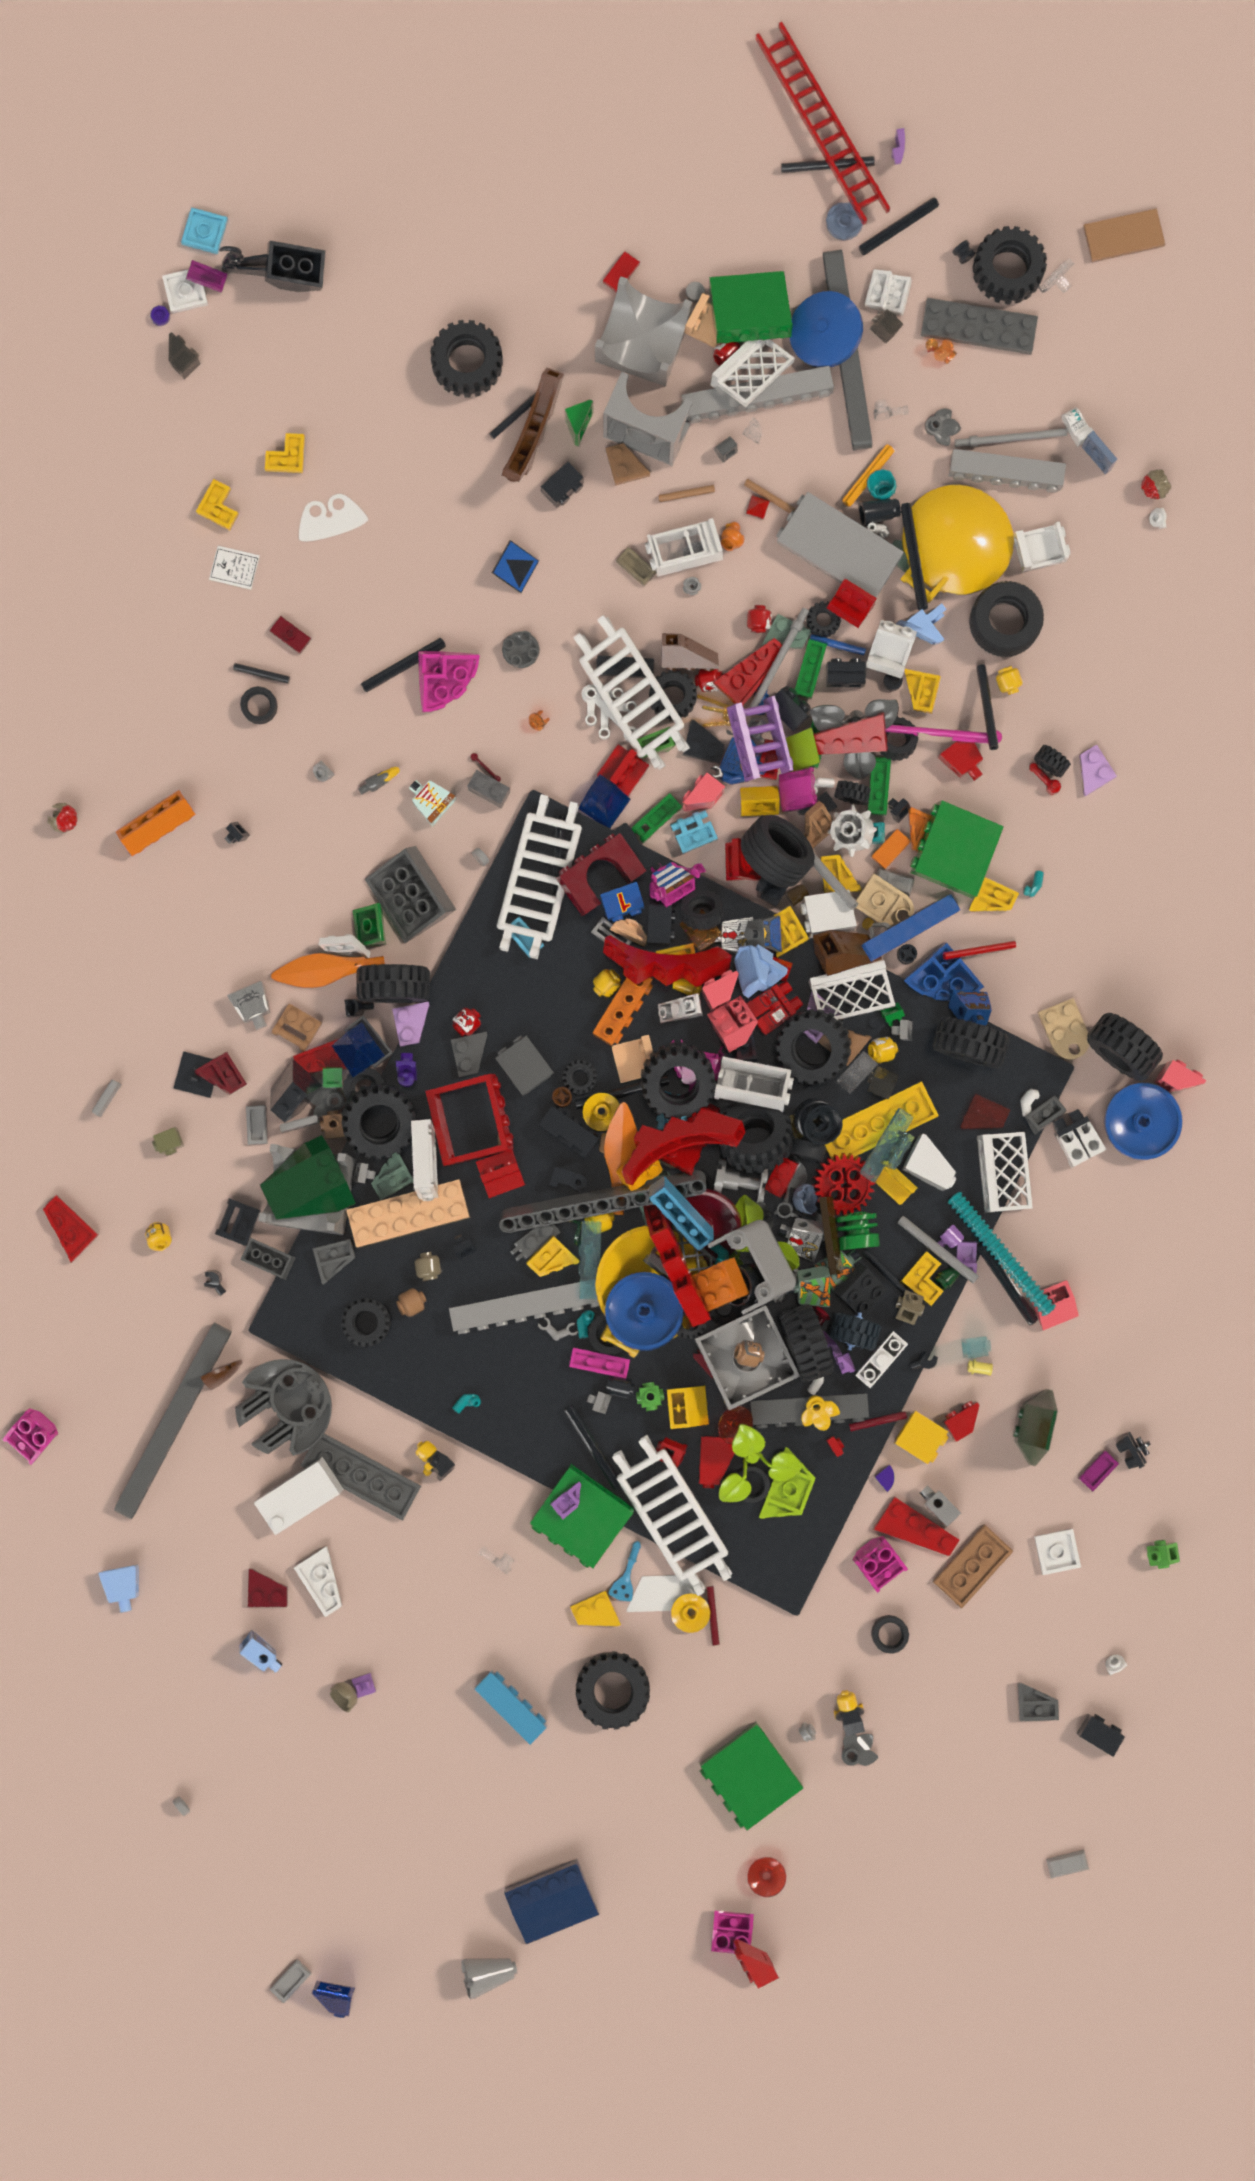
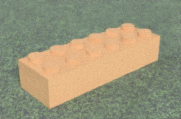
(407, 1214)

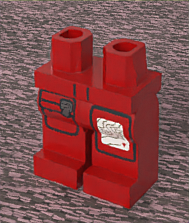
(779, 1007)

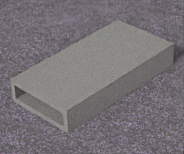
(838, 545)

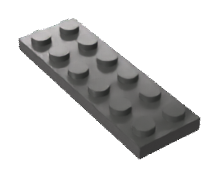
(979, 326)
(365, 1476)

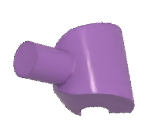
(951, 1237)

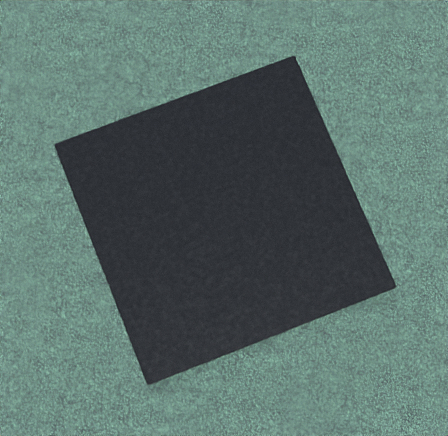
(521, 1368)

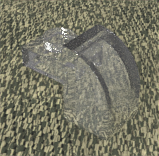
(856, 1072)

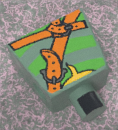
(847, 1264)
(813, 1286)

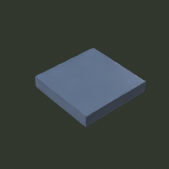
(1099, 452)

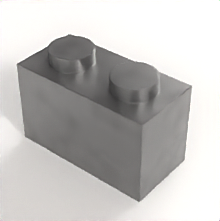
(488, 789)

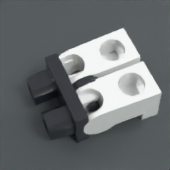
(1078, 1139)

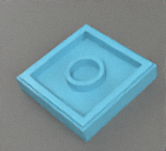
(204, 230)

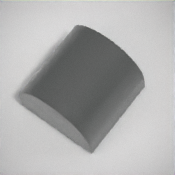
(726, 449)

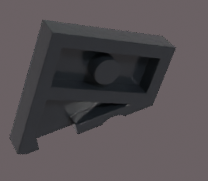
(703, 744)

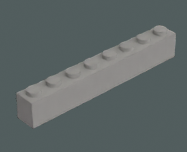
(782, 390)
(518, 1307)

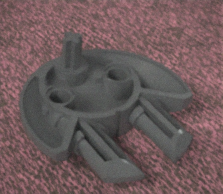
(289, 1403)

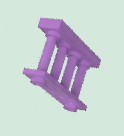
(747, 751)

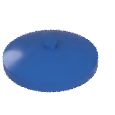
(826, 329)
(1143, 1121)
(643, 1311)

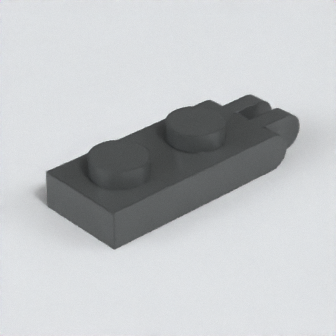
(534, 1240)

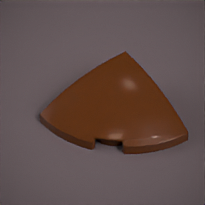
(221, 1375)

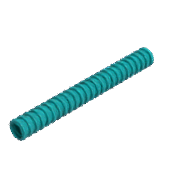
(1001, 1254)

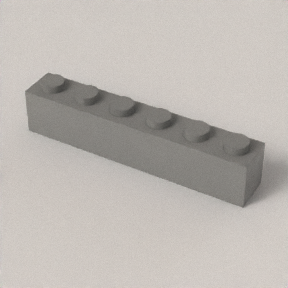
(1007, 470)

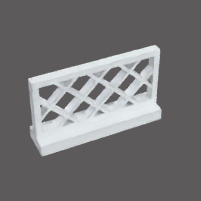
(738, 360)
(848, 976)
(989, 1176)

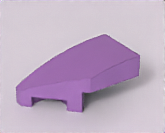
(897, 153)
(967, 1254)
(835, 1349)
(845, 1363)
(567, 1501)

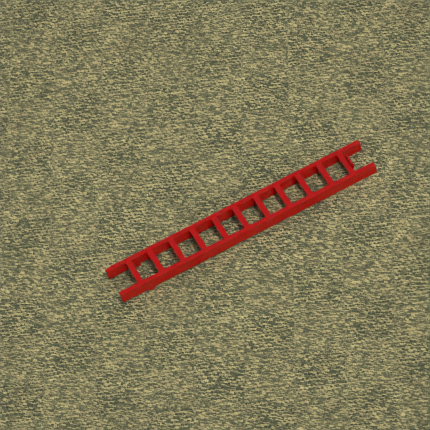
(813, 128)

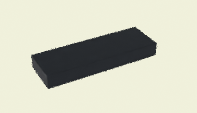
(623, 664)

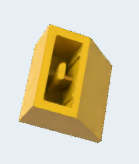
(687, 1407)

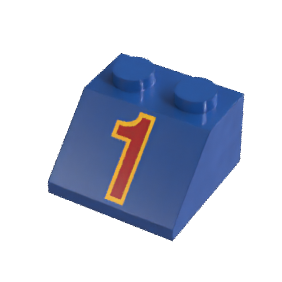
(622, 902)

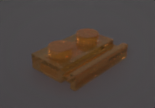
(701, 938)

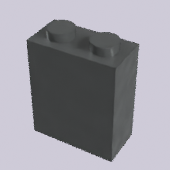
(524, 1065)

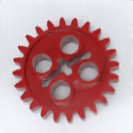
(859, 1182)

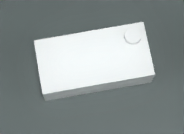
(298, 1496)

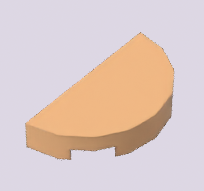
(631, 930)

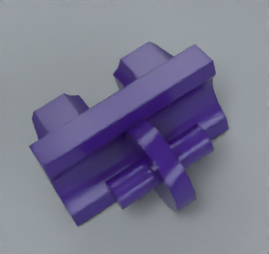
(406, 1070)

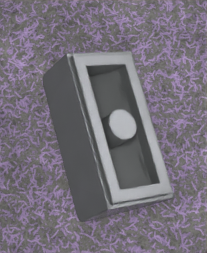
(1045, 1114)

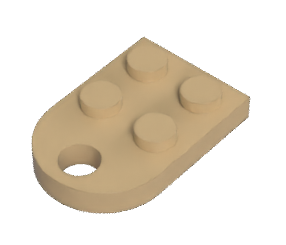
(883, 901)
(1065, 1027)

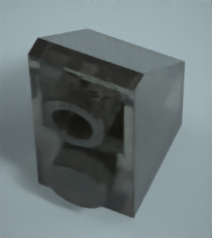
(182, 358)

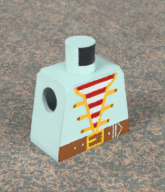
(431, 800)

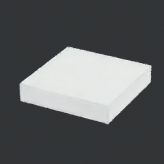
(183, 293)
(1057, 1551)

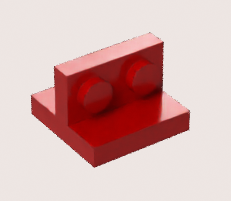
(852, 603)
(624, 769)
(736, 865)
(500, 1173)

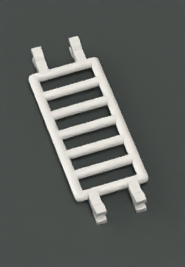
(630, 647)
(511, 889)
(653, 1457)

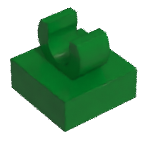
(892, 1014)
(332, 1077)

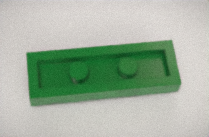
(810, 669)
(879, 787)

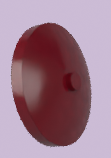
(719, 1214)

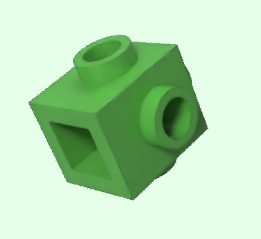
(650, 1388)
(1163, 1554)

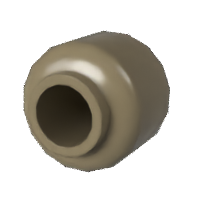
(428, 1266)

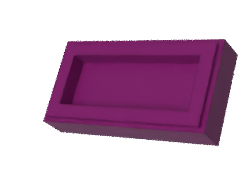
(206, 276)
(1098, 1470)

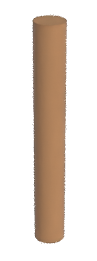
(686, 493)
(769, 496)

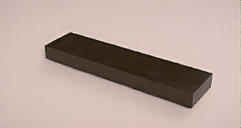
(831, 1235)

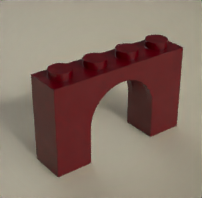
(574, 879)

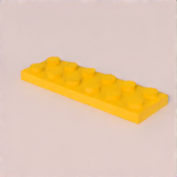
(866, 1127)

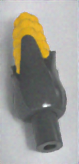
(378, 780)

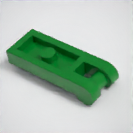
(657, 817)

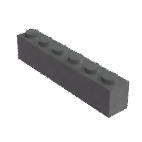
(790, 1410)

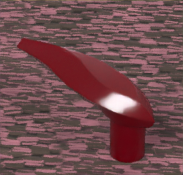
(822, 1314)

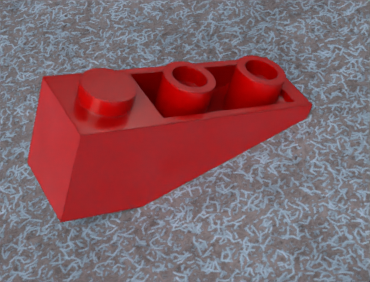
(756, 1963)

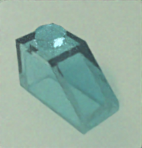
(975, 1347)

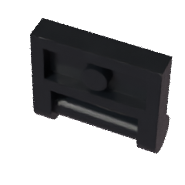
(243, 1224)

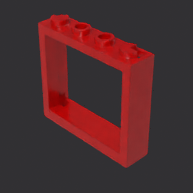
(441, 1128)

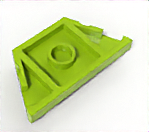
(788, 1496)

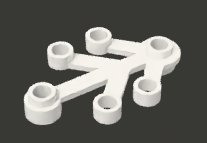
(605, 712)

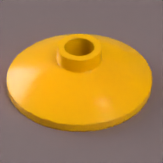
(590, 1111)
(685, 1621)

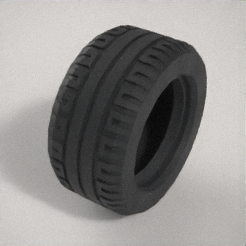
(777, 851)

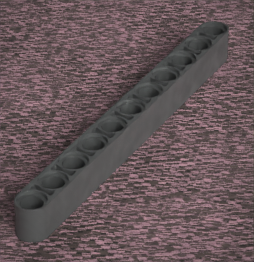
(850, 369)
(593, 1207)
(172, 1421)

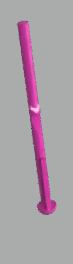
(958, 735)

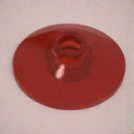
(740, 1416)
(770, 1886)

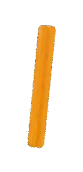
(861, 483)

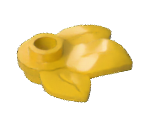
(820, 1415)

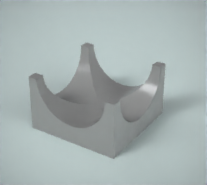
(642, 334)
(646, 434)
(327, 1223)
(740, 1382)

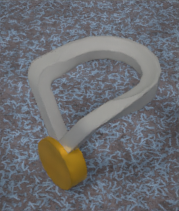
(868, 924)

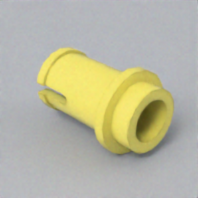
(979, 1367)

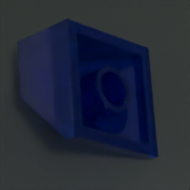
(604, 802)
(357, 1050)
(334, 1997)

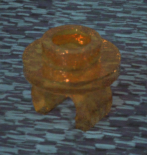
(536, 721)

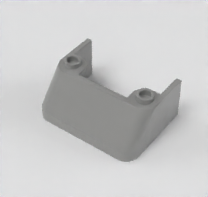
(768, 1257)

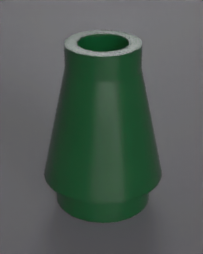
(947, 1278)

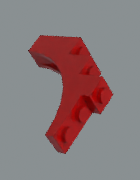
(667, 968)
(677, 1134)

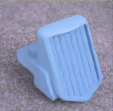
(924, 624)
(757, 969)

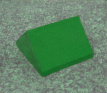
(578, 418)
(369, 925)

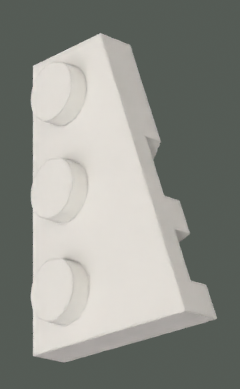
(320, 1581)

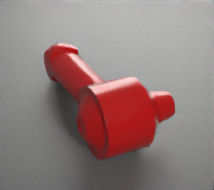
(1052, 786)

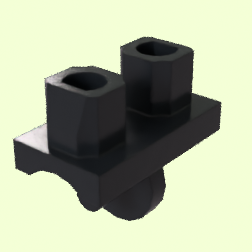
(1137, 1458)

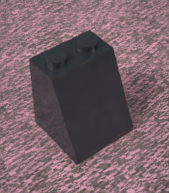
(292, 1092)

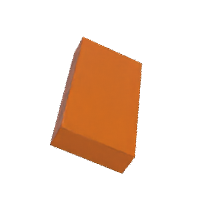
(891, 849)

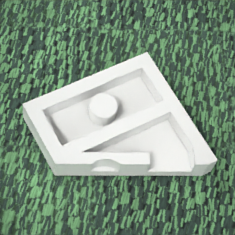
(343, 945)

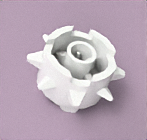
(862, 829)

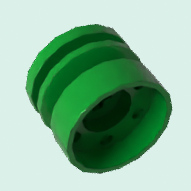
(858, 1231)

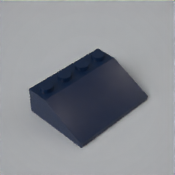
(551, 1901)

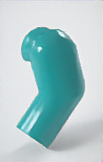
(1036, 886)
(722, 1252)
(583, 1322)
(467, 1400)

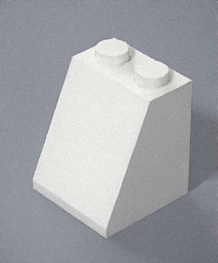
(929, 1164)

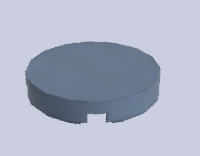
(843, 221)

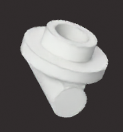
(1158, 518)
(1115, 1664)

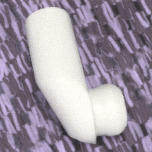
(878, 529)
(823, 782)
(1027, 1099)
(815, 1385)

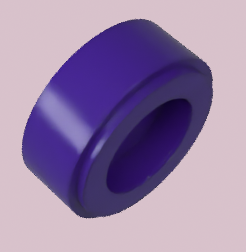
(160, 315)

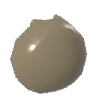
(344, 1696)

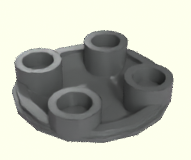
(520, 649)

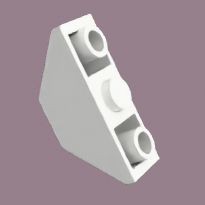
(680, 1009)
(881, 1359)

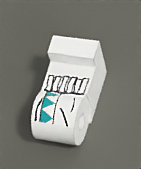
(1076, 426)

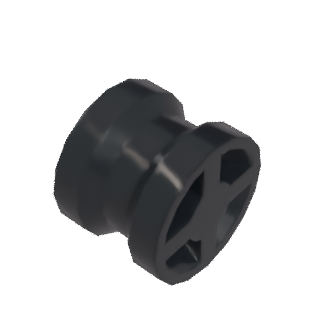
(964, 252)
(909, 951)

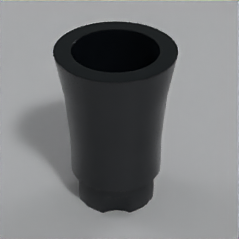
(878, 510)

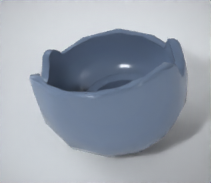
(804, 1199)

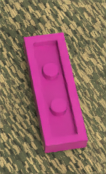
(599, 1363)

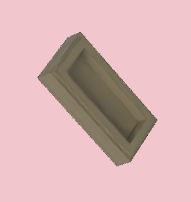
(636, 566)

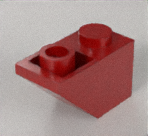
(962, 1422)

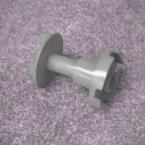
(732, 1180)

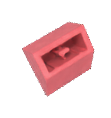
(705, 794)
(719, 992)
(733, 1023)
(1177, 1077)
(1065, 1305)

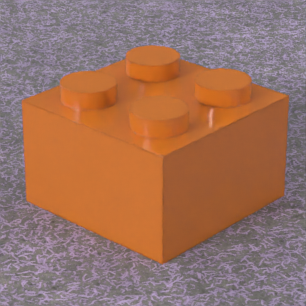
(721, 1284)

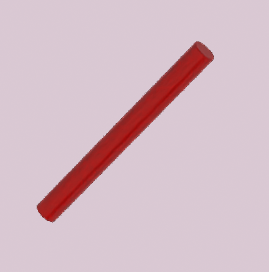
(979, 950)

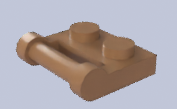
(299, 1021)

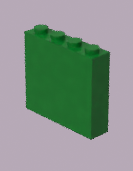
(750, 307)
(956, 849)
(591, 1526)
(750, 1776)

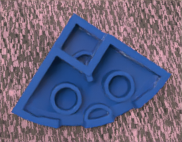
(940, 977)

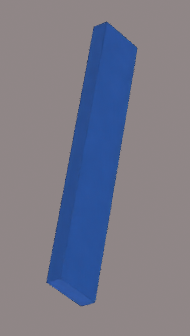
(910, 927)

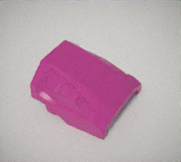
(797, 790)
(31, 1434)
(879, 1562)
(728, 1927)

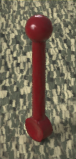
(474, 757)

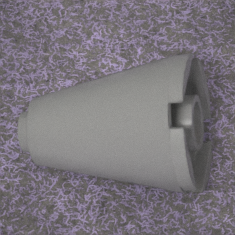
(486, 1974)

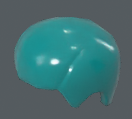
(881, 484)

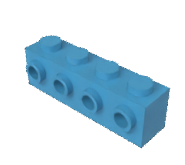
(681, 1213)
(511, 1707)

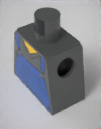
(765, 932)

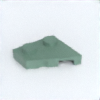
(392, 1177)

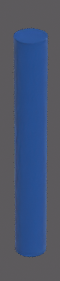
(839, 645)

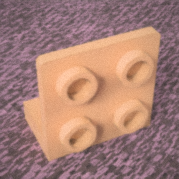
(701, 323)
(631, 1057)

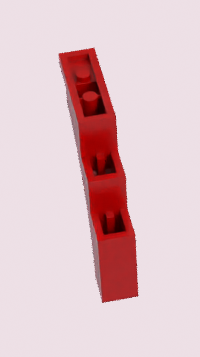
(675, 1265)

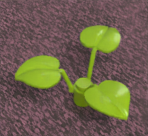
(750, 1212)
(748, 1444)

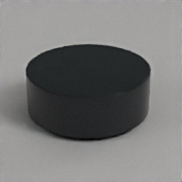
(892, 683)

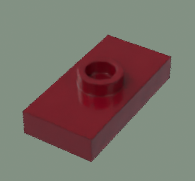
(290, 635)

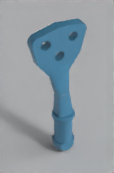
(625, 1579)

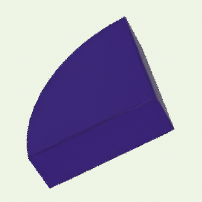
(886, 1478)

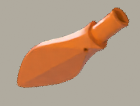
(320, 969)
(619, 1143)

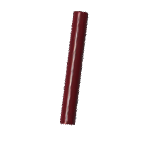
(878, 1421)
(713, 1616)

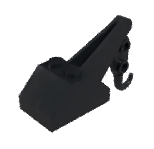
(287, 266)

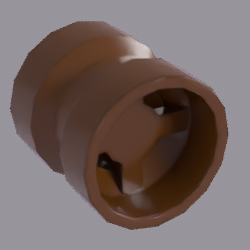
(562, 1097)

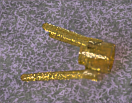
(725, 716)

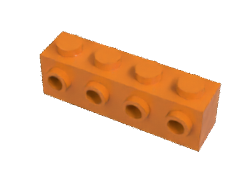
(155, 823)
(620, 1010)

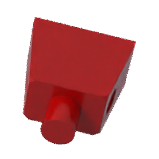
(963, 759)

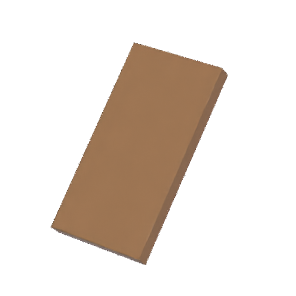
(1124, 235)
(973, 1566)

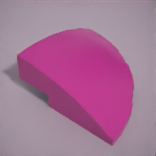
(444, 677)

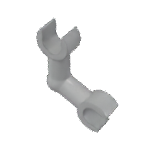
(556, 1335)

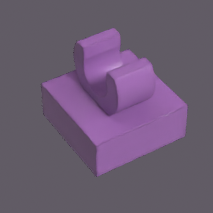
(363, 1685)

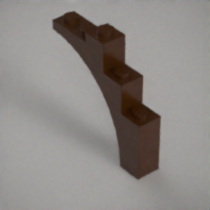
(533, 431)

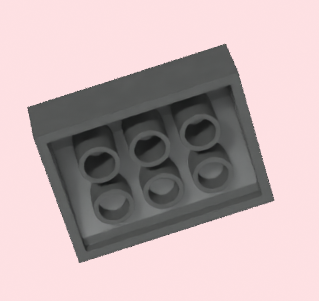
(410, 893)

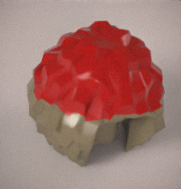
(1155, 484)
(64, 819)

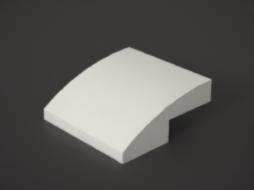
(888, 292)

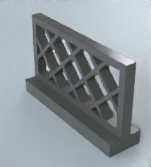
(654, 1260)

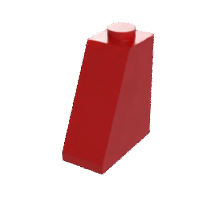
(714, 1460)

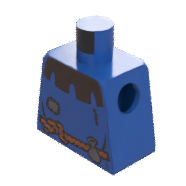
(971, 1006)

